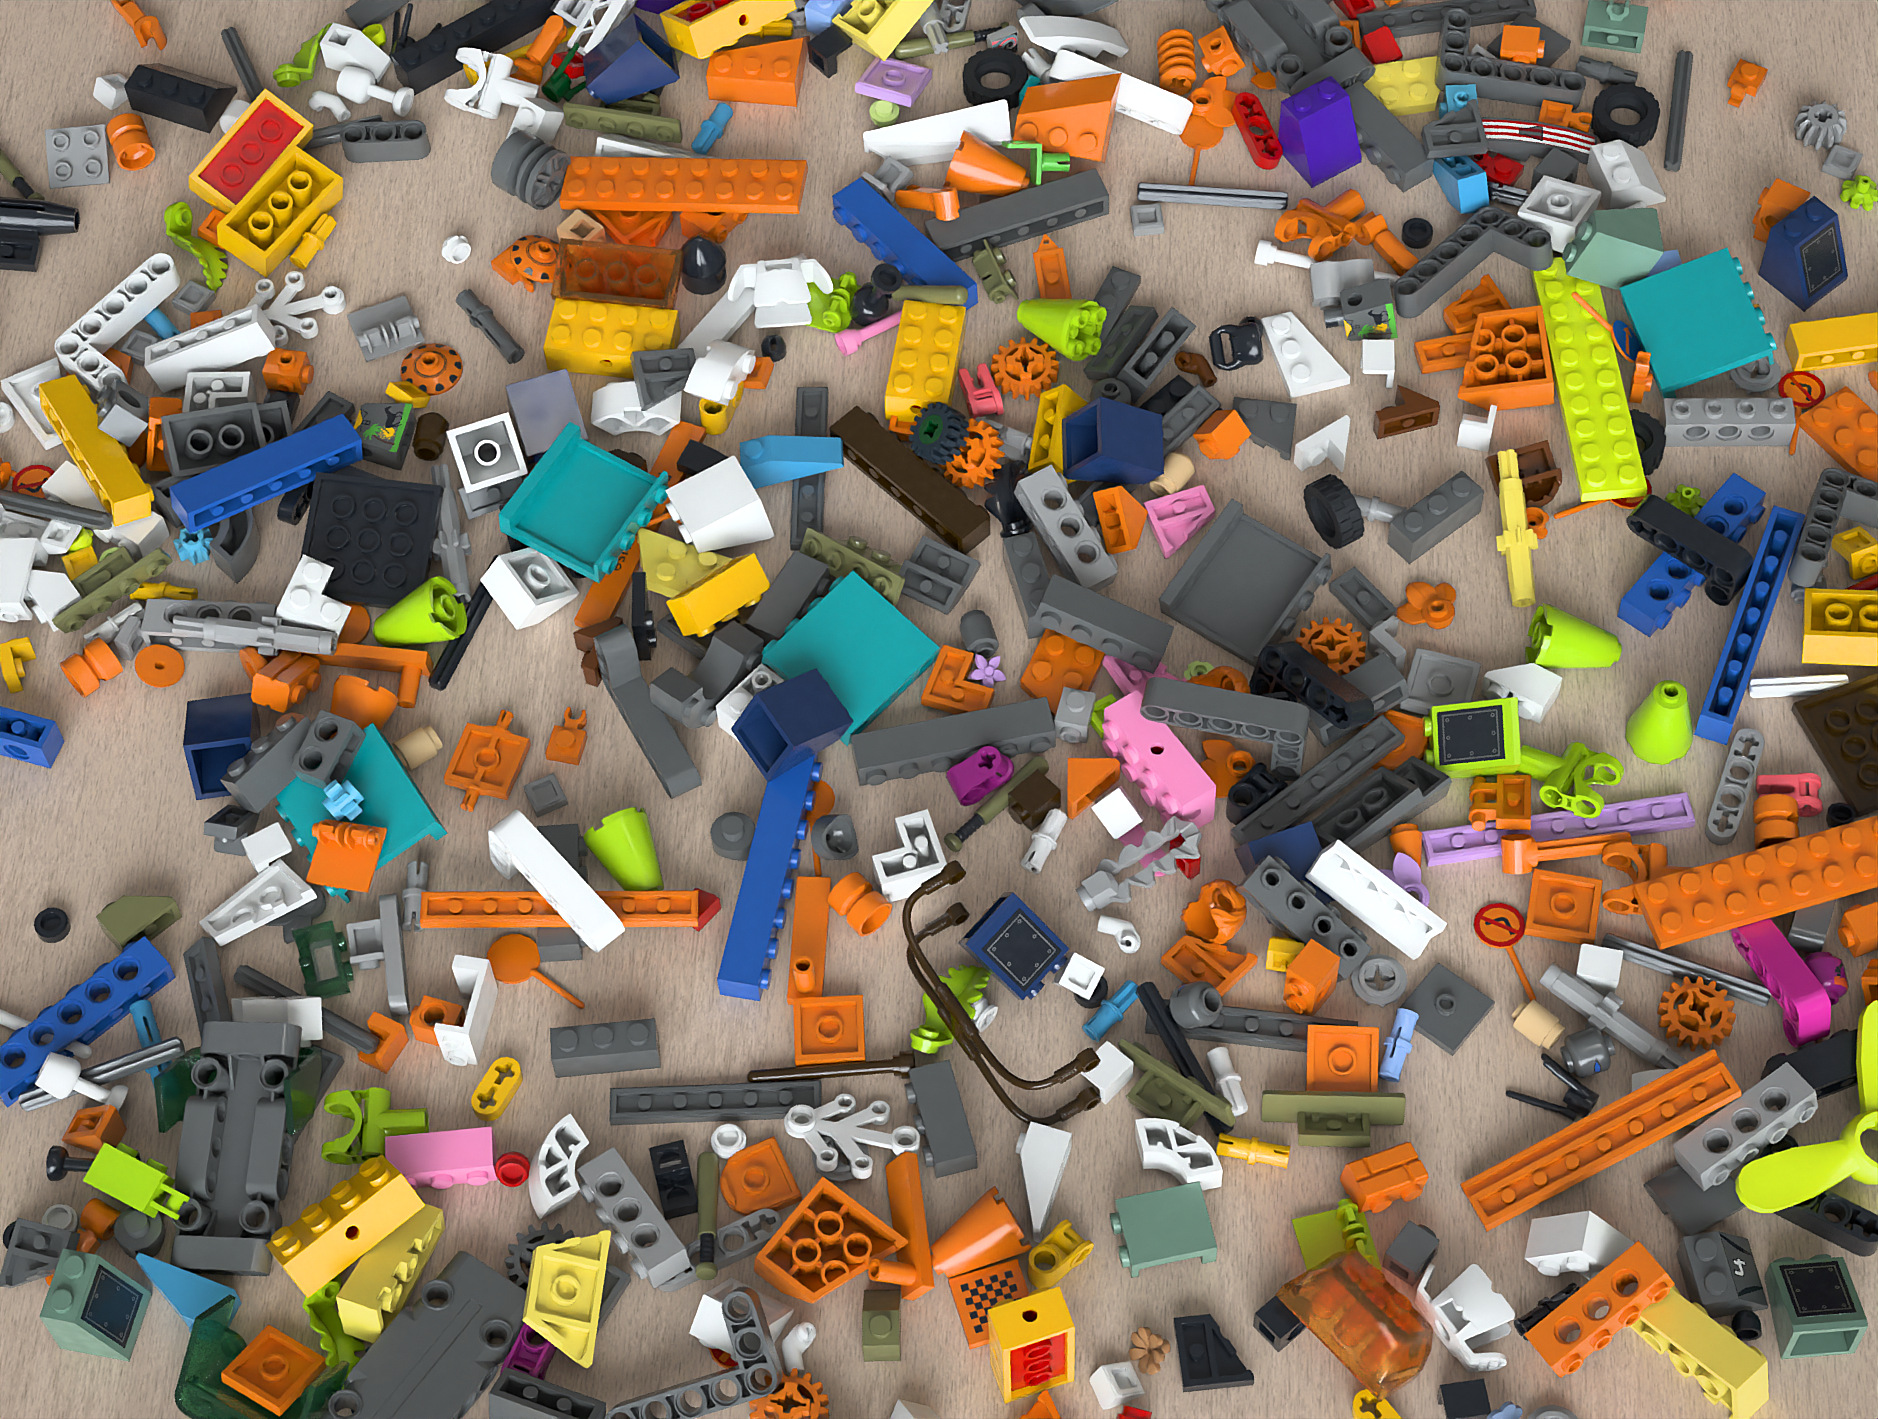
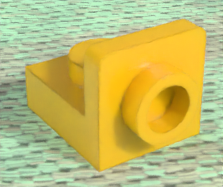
(1859, 550)
(12, 656)
(1282, 953)

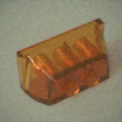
(617, 273)
(1361, 1321)

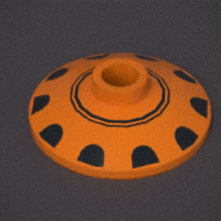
(535, 257)
(435, 377)

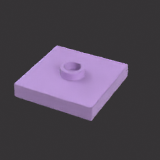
(894, 81)

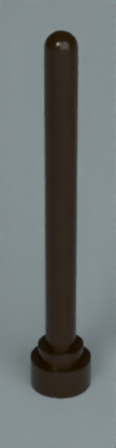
(898, 1065)

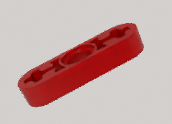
(1254, 142)

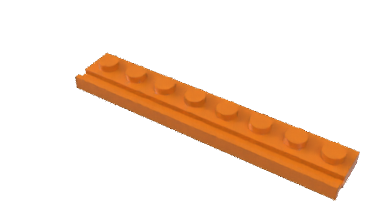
(1600, 1140)

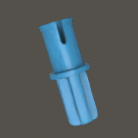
(712, 128)
(1111, 1011)

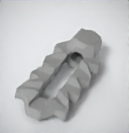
(1102, 887)

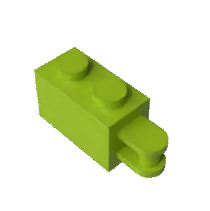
(134, 1182)

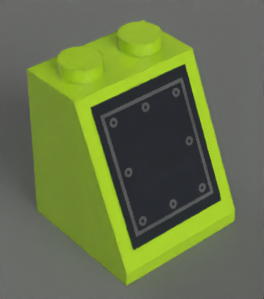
(1474, 738)

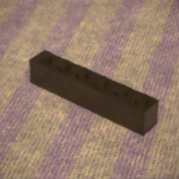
(911, 481)

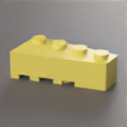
(880, 23)
(388, 1275)
(1707, 1351)

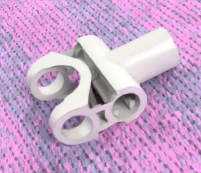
(493, 88)

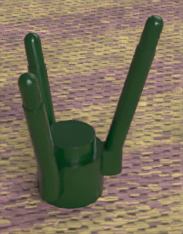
(558, 84)

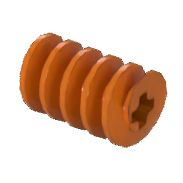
(1176, 61)

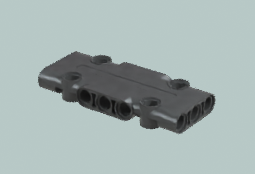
(1294, 41)
(235, 1148)
(436, 1356)

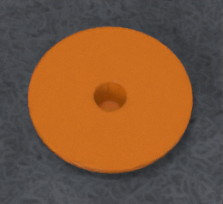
(159, 666)

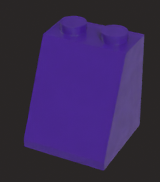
(1319, 132)

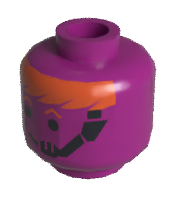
(1830, 973)

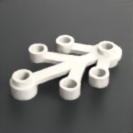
(282, 310)
(809, 1123)

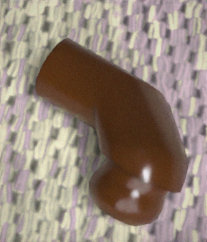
(1197, 365)

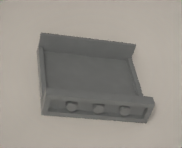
(1244, 585)

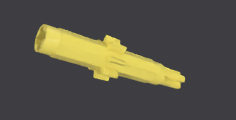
(1516, 538)

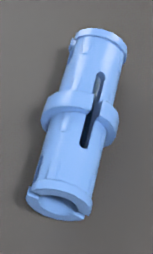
(1398, 1045)

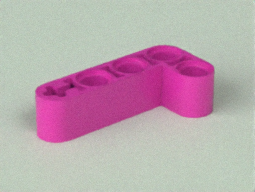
(1787, 979)

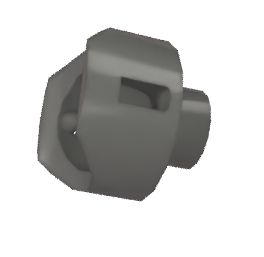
(733, 835)
(834, 837)
(139, 1233)

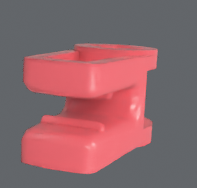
(981, 400)
(1794, 786)

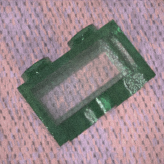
(322, 960)

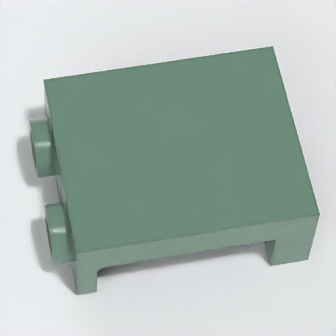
(1163, 1228)

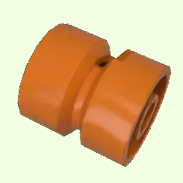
(130, 141)
(87, 669)
(1775, 820)
(864, 908)

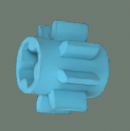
(193, 546)
(343, 800)

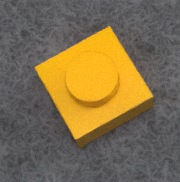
(407, 393)
(79, 562)

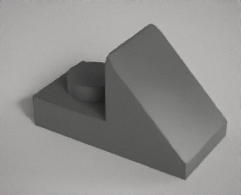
(230, 827)

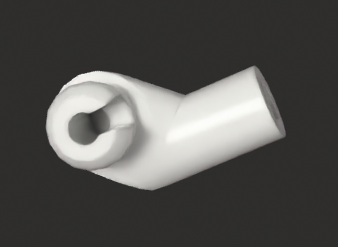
(330, 101)
(1123, 931)
(795, 1345)

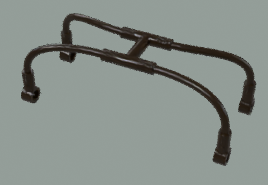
(961, 1024)

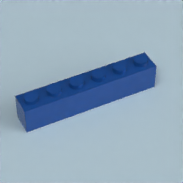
(897, 240)
(265, 473)

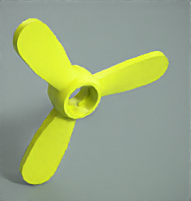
(1809, 1170)

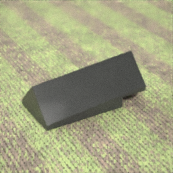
(220, 434)
(1380, 804)

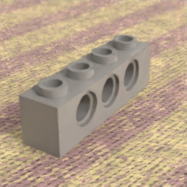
(1727, 421)
(1050, 485)
(160, 612)
(1723, 1129)
(611, 1174)

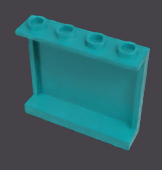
(1696, 321)
(582, 505)
(857, 646)
(389, 802)

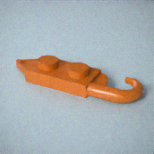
(1051, 270)

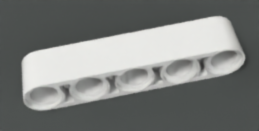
(1134, 96)

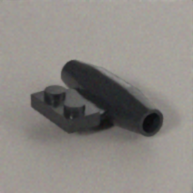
(24, 222)

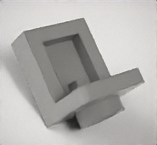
(889, 178)
(1382, 640)
(1074, 715)
(365, 944)

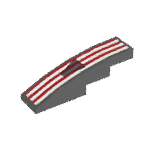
(1526, 138)

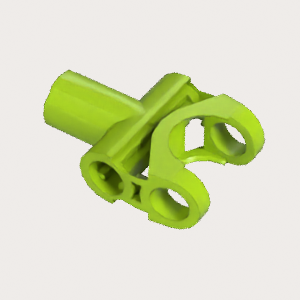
(1564, 771)
(377, 1124)

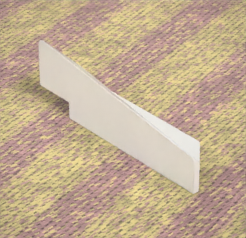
(939, 136)

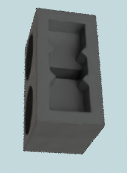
(334, 753)

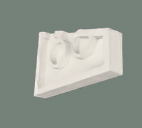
(1300, 357)
(24, 394)
(257, 903)

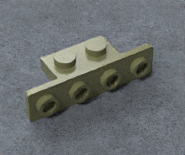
(624, 118)
(854, 555)
(108, 582)
(1168, 1094)
(1333, 1116)

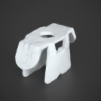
(782, 294)
(1467, 1317)

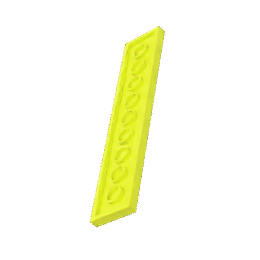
(1589, 388)

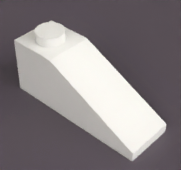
(1042, 1165)

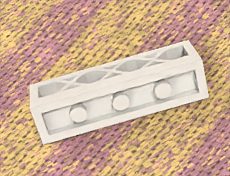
(613, 17)
(622, 146)
(1374, 899)

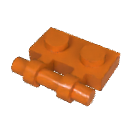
(1512, 802)

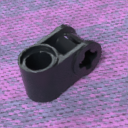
(1254, 790)

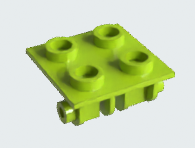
(831, 310)
(1334, 1232)

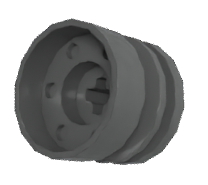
(530, 169)

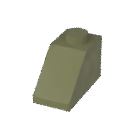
(137, 917)
(881, 1325)

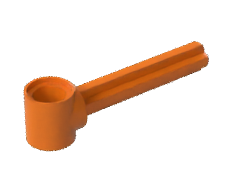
(1523, 853)

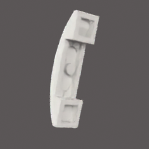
(54, 535)

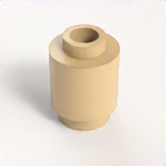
(1177, 472)
(417, 747)
(1538, 1024)

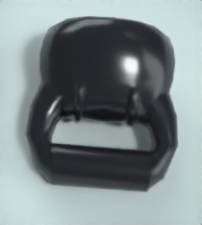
(1244, 343)

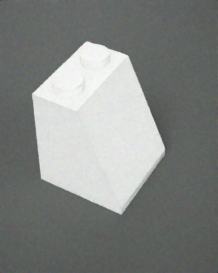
(487, 452)
(719, 508)

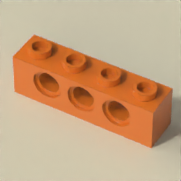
(1579, 1310)

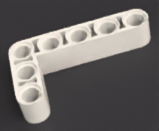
(112, 320)
(521, 848)

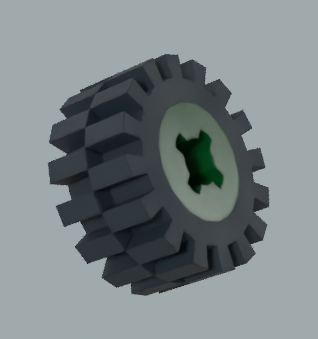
(939, 433)

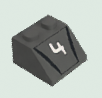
(1720, 1273)

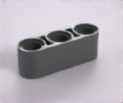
(385, 141)
(1811, 927)

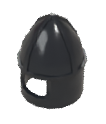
(702, 264)

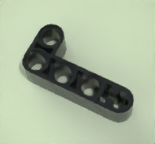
(1695, 545)
(1296, 670)
(1812, 1216)

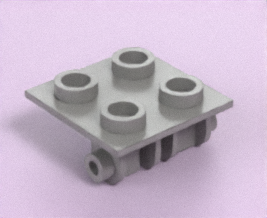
(77, 156)
(386, 328)

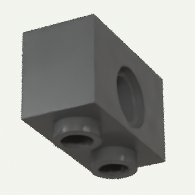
(122, 412)

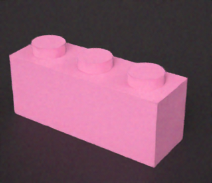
(444, 1157)

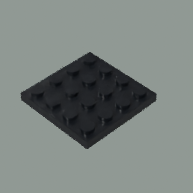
(372, 536)

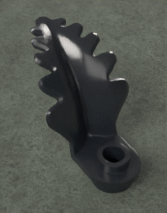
(1004, 503)

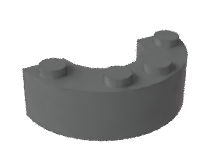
(236, 541)
(694, 697)

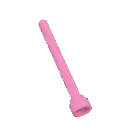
(850, 340)

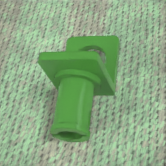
(1038, 160)

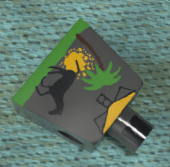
(1365, 312)
(385, 432)

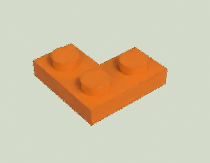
(948, 686)

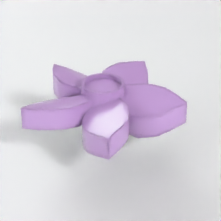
(987, 671)

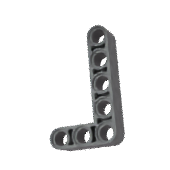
(1496, 77)
(1465, 249)
(1835, 495)
(1235, 715)
(647, 723)
(709, 1385)

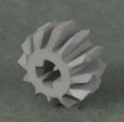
(1820, 125)

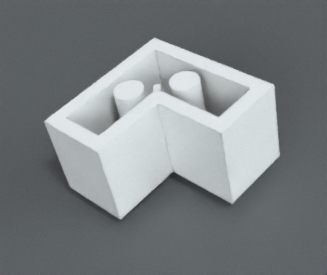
(217, 390)
(304, 601)
(916, 861)
(1574, 1243)

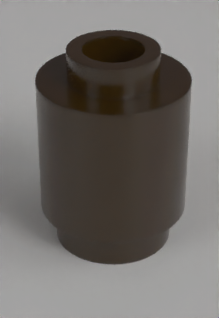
(430, 436)

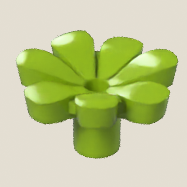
(1859, 191)
(1686, 499)

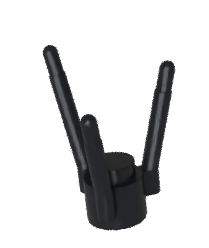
(403, 41)
(1578, 1097)

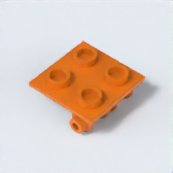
(345, 854)

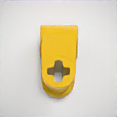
(716, 416)
(1062, 1250)

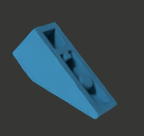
(1462, 183)
(787, 458)
(184, 1290)

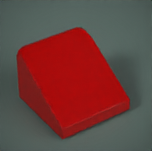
(1354, 7)
(1381, 46)
(708, 907)

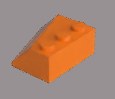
(759, 72)
(1070, 116)
(1509, 361)
(824, 1244)

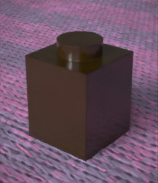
(1033, 800)

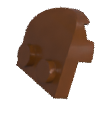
(1536, 470)

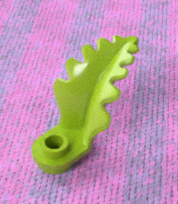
(303, 64)
(179, 225)
(965, 987)
(328, 1323)

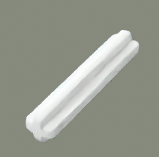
(1795, 685)

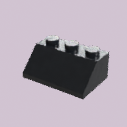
(178, 96)

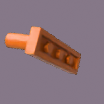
(404, 661)
(809, 938)
(913, 1263)

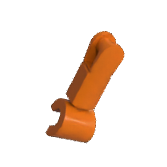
(142, 25)
(540, 51)
(942, 201)
(1374, 229)
(97, 1221)

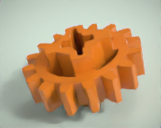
(1009, 371)
(977, 457)
(1334, 645)
(1694, 1025)
(789, 1394)

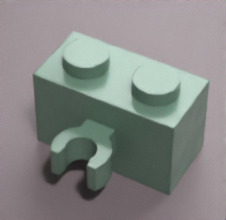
(1614, 25)

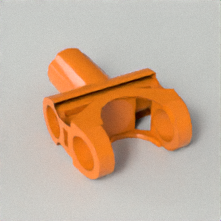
(1326, 226)
(1651, 866)

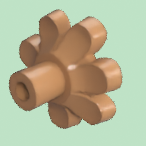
(1149, 1350)

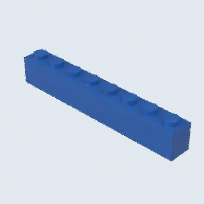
(1749, 625)
(768, 882)

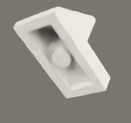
(1327, 442)

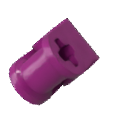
(977, 775)
(527, 1357)

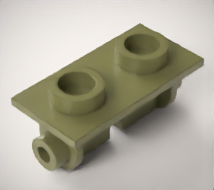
(991, 263)

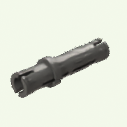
(482, 317)

